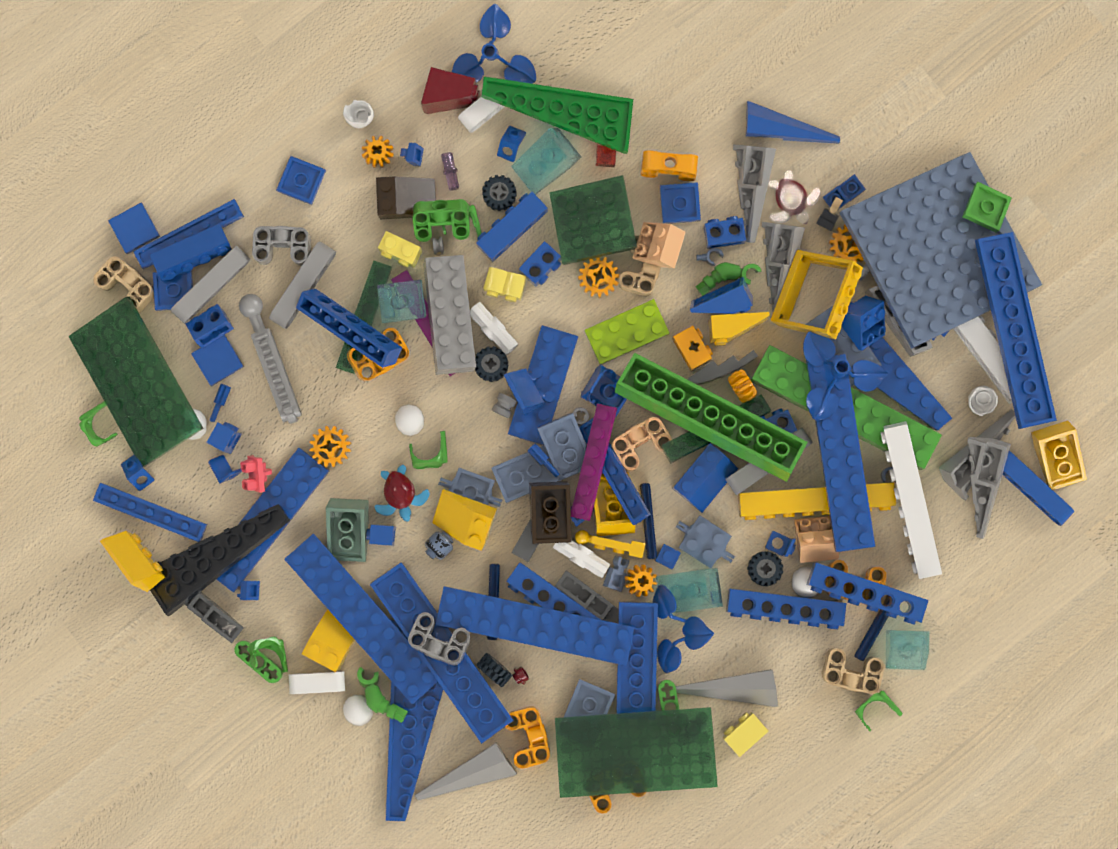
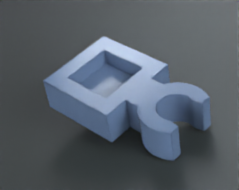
(615, 575)

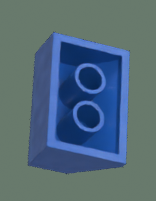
(705, 478)

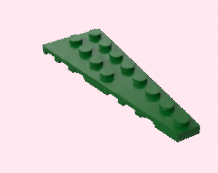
(585, 114)

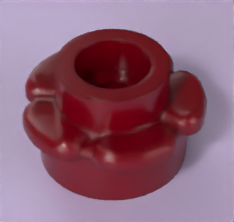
(520, 675)

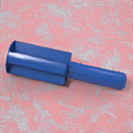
(220, 399)
(542, 458)

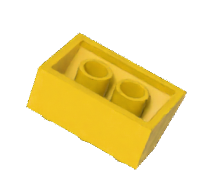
(133, 560)

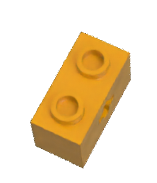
(683, 343)

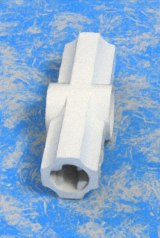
(493, 328)
(583, 557)

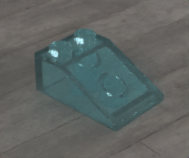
(546, 160)
(694, 589)

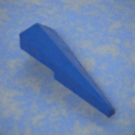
(771, 124)

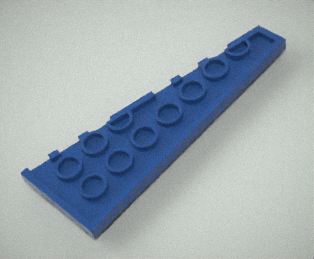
(906, 388)
(407, 748)

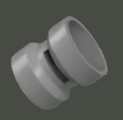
(503, 405)

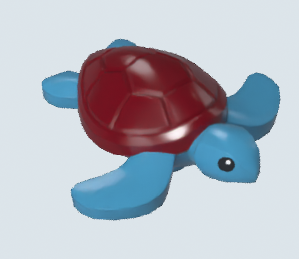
(400, 494)

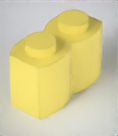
(504, 284)

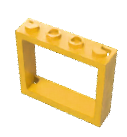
(793, 286)

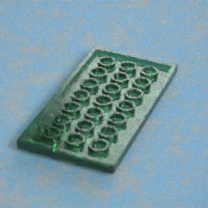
(135, 382)
(635, 752)

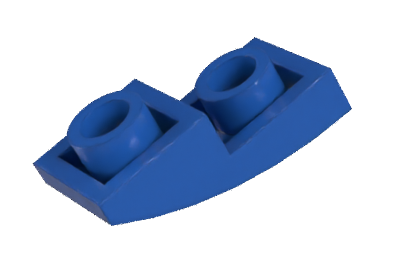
(846, 191)

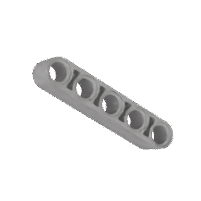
(305, 280)
(210, 284)
(750, 473)

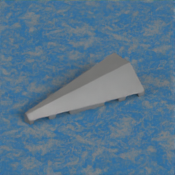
(754, 174)
(781, 245)
(987, 466)
(957, 469)
(747, 688)
(483, 768)

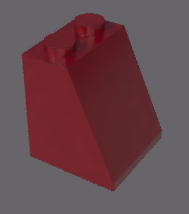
(448, 91)

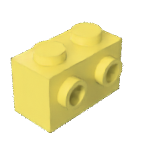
(399, 249)
(745, 733)

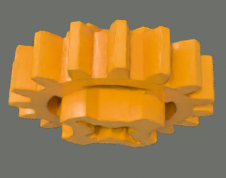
(843, 241)
(589, 273)
(332, 455)

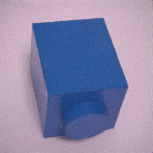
(381, 535)

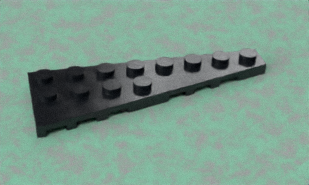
(207, 560)

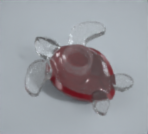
(792, 199)

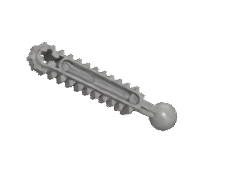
(270, 359)

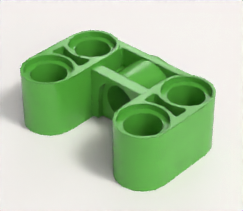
(441, 213)

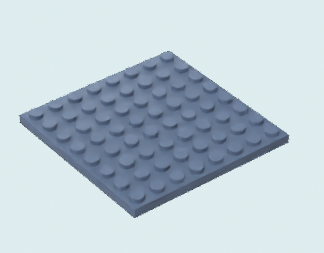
(927, 251)

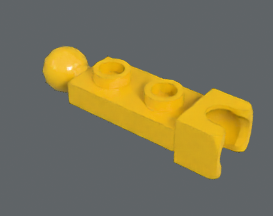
(635, 549)

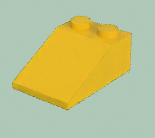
(730, 326)
(1059, 455)
(609, 513)
(464, 519)
(329, 643)

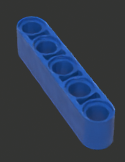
(1036, 490)

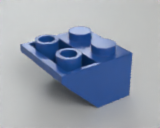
(865, 321)

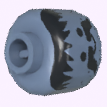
(439, 545)

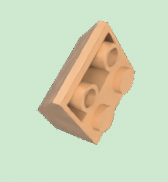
(659, 244)
(815, 539)

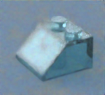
(401, 301)
(907, 649)

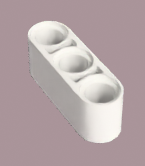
(479, 113)
(316, 682)

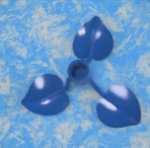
(495, 24)
(866, 375)
(695, 631)

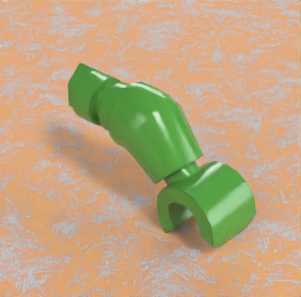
(724, 272)
(376, 700)

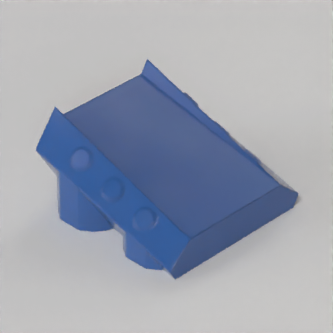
(602, 387)

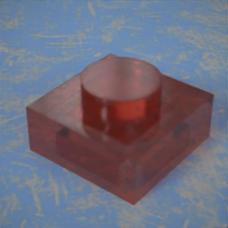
(605, 156)

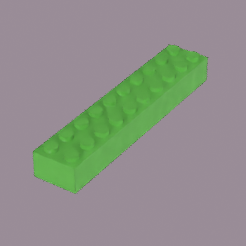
(790, 380)
(710, 417)

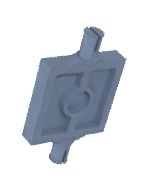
(472, 486)
(705, 541)

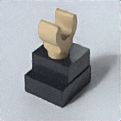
(829, 217)

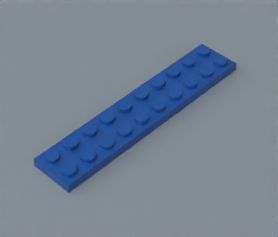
(1015, 330)
(842, 464)
(361, 618)
(535, 625)
(460, 682)

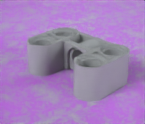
(280, 238)
(434, 647)

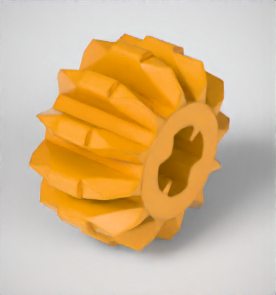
(376, 158)
(742, 386)
(640, 588)

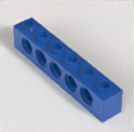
(349, 327)
(522, 572)
(916, 605)
(836, 609)

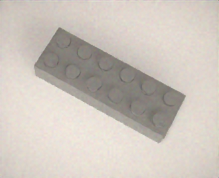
(449, 314)

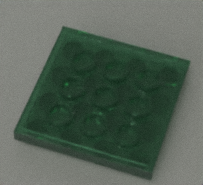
(593, 220)

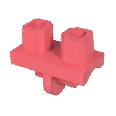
(257, 474)

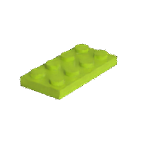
(627, 331)

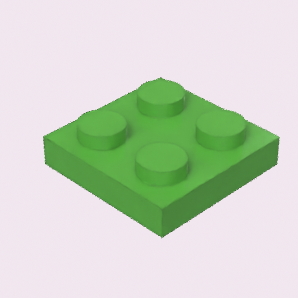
(987, 207)

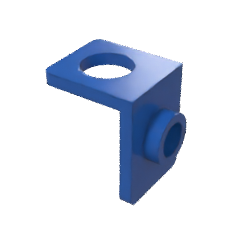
(512, 139)
(222, 469)
(133, 470)
(788, 544)

